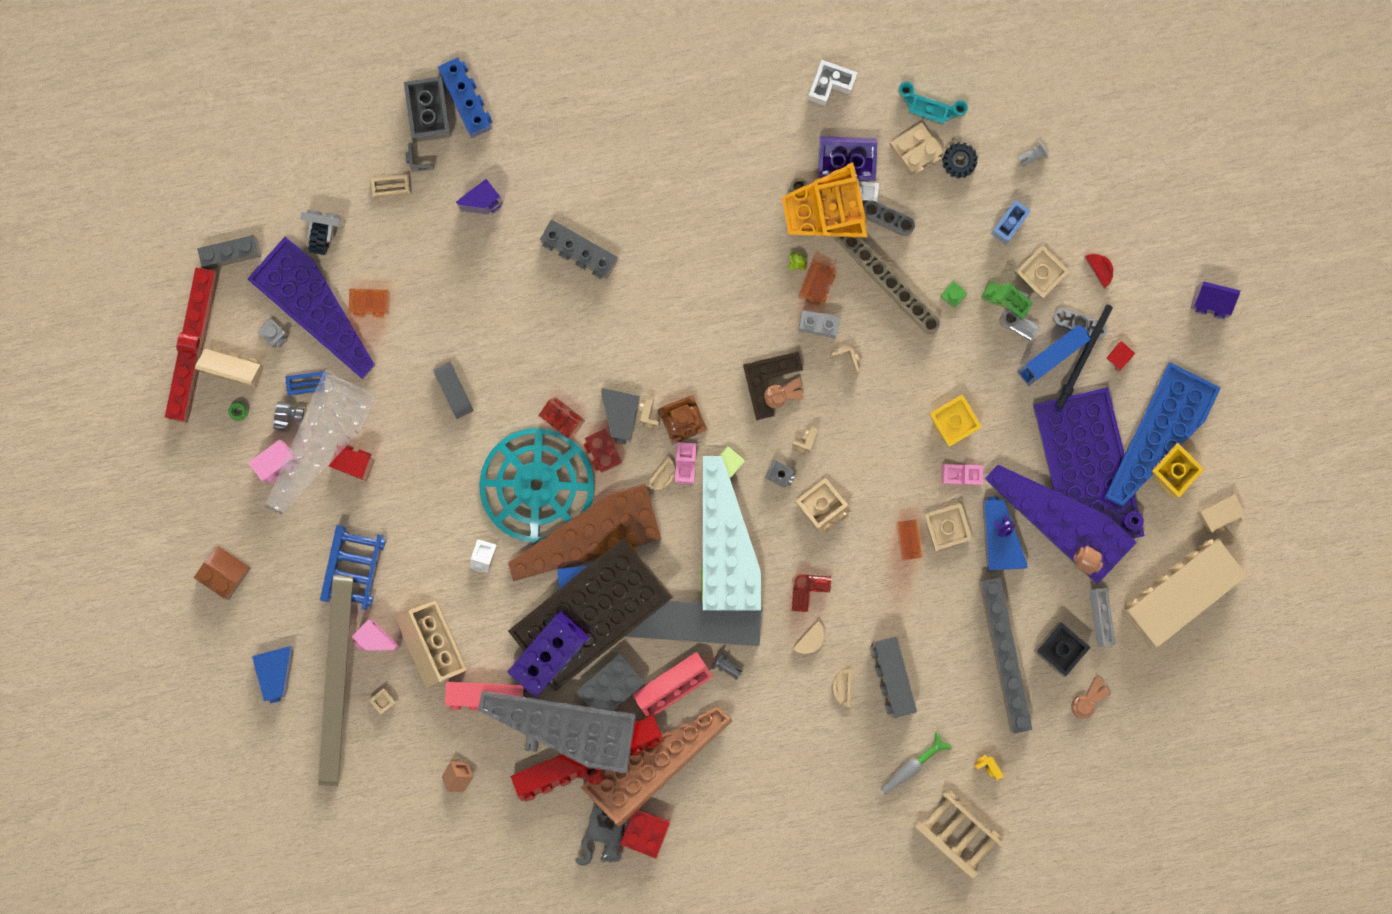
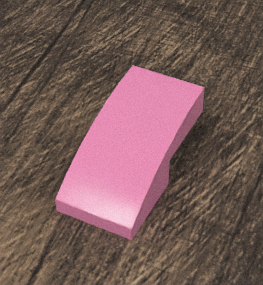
(685, 463)
(962, 474)

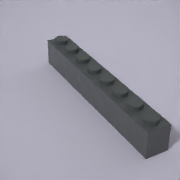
(1005, 655)

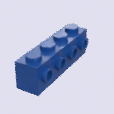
(464, 97)

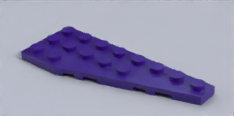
(302, 292)
(1063, 520)

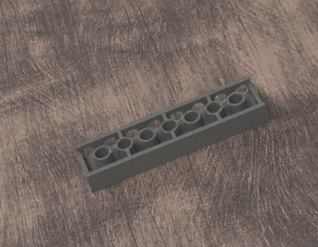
(690, 623)

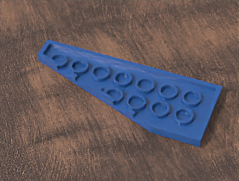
(1171, 417)

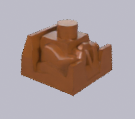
(682, 419)

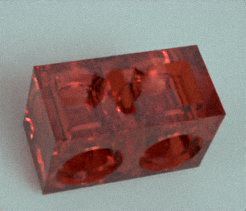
(561, 417)
(606, 450)

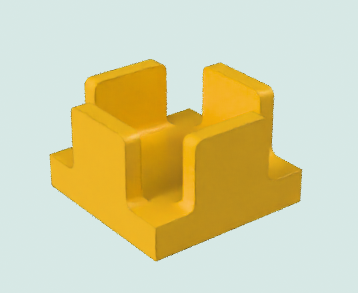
(955, 420)

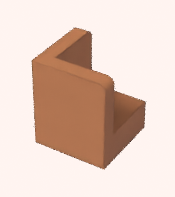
(457, 776)

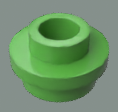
(232, 409)

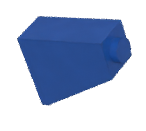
(273, 672)

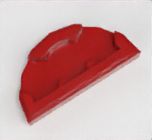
(1101, 267)

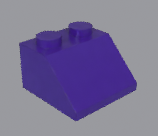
(481, 199)
(1214, 300)

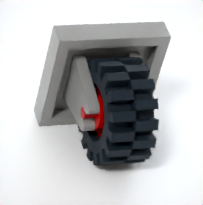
(321, 230)

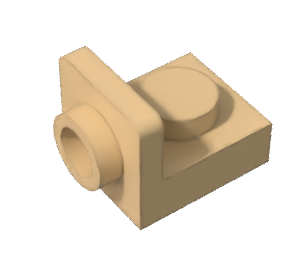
(809, 437)

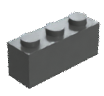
(229, 252)

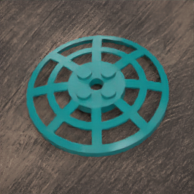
(532, 471)

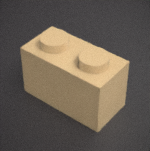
(1221, 513)

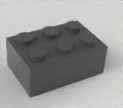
(427, 109)
(611, 685)

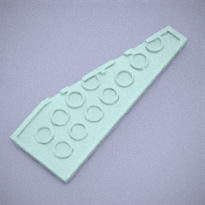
(729, 560)

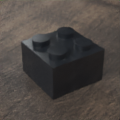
(1062, 649)

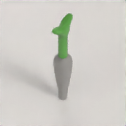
(914, 765)

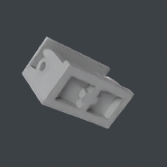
(819, 324)

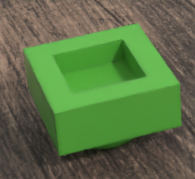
(953, 294)

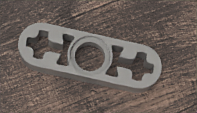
(1068, 313)

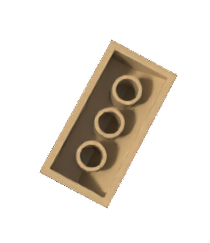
(430, 644)

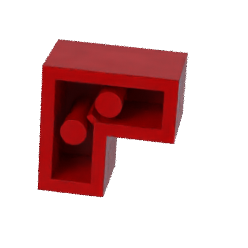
(353, 463)

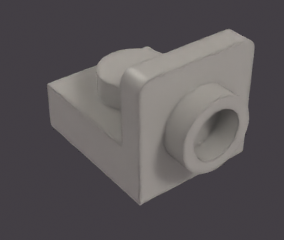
(273, 334)

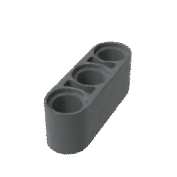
(898, 218)
(453, 390)

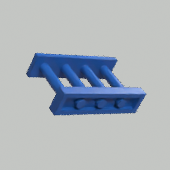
(337, 555)

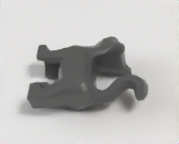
(602, 833)

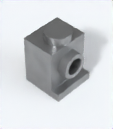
(772, 474)

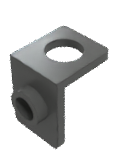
(410, 160)

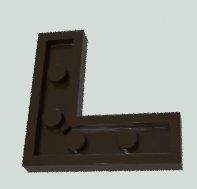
(759, 371)

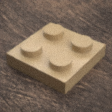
(1042, 272)
(947, 527)

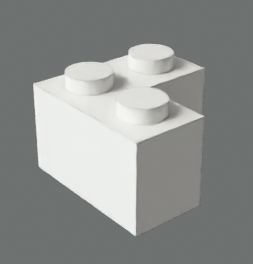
(831, 77)

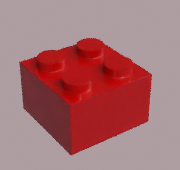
(645, 833)

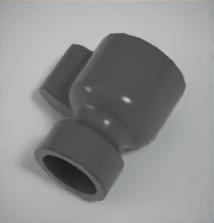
(284, 413)

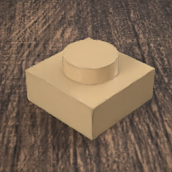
(382, 701)

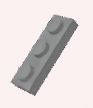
(1102, 617)

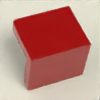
(1120, 355)

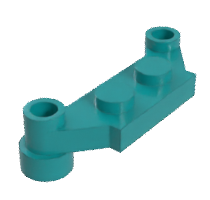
(929, 108)

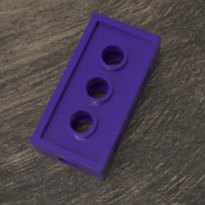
(535, 654)

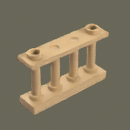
(941, 839)

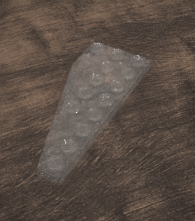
(328, 426)

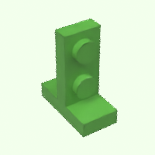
(1008, 298)

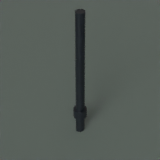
(1067, 388)

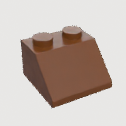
(222, 573)

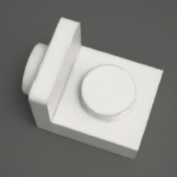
(482, 556)

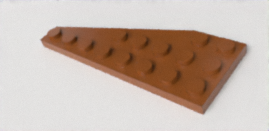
(592, 533)

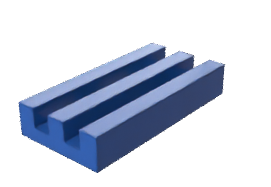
(302, 376)

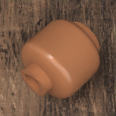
(1088, 560)

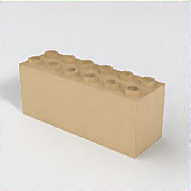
(1183, 592)

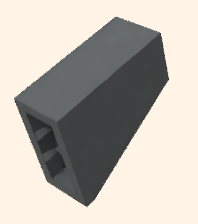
(620, 413)

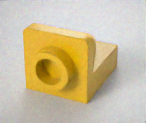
(992, 769)

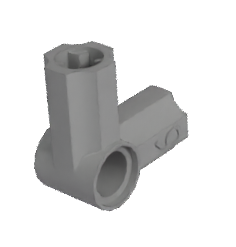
(1021, 326)

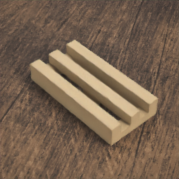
(390, 193)

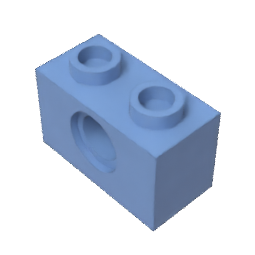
(1010, 222)

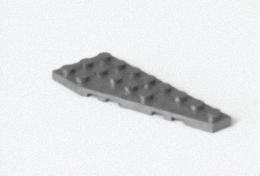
(582, 733)

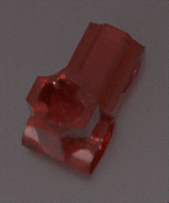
(814, 583)

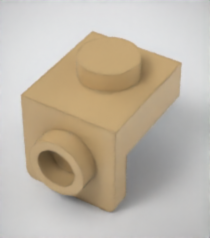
(645, 410)

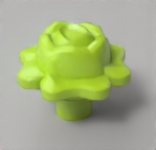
(797, 261)

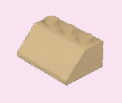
(230, 367)

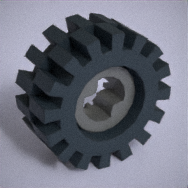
(970, 161)

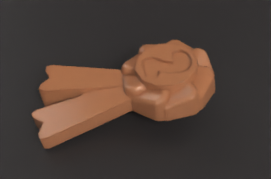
(776, 395)
(1084, 706)

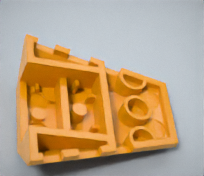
(827, 207)

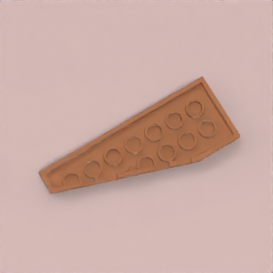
(648, 772)

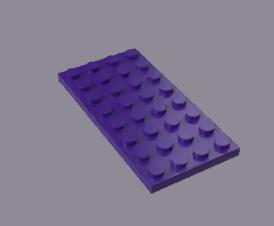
(1085, 451)

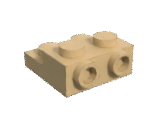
(917, 149)
(823, 506)

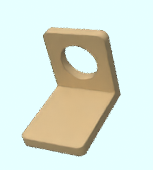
(854, 357)

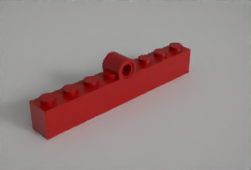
(190, 345)
(562, 769)

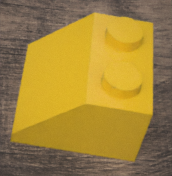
(1177, 471)

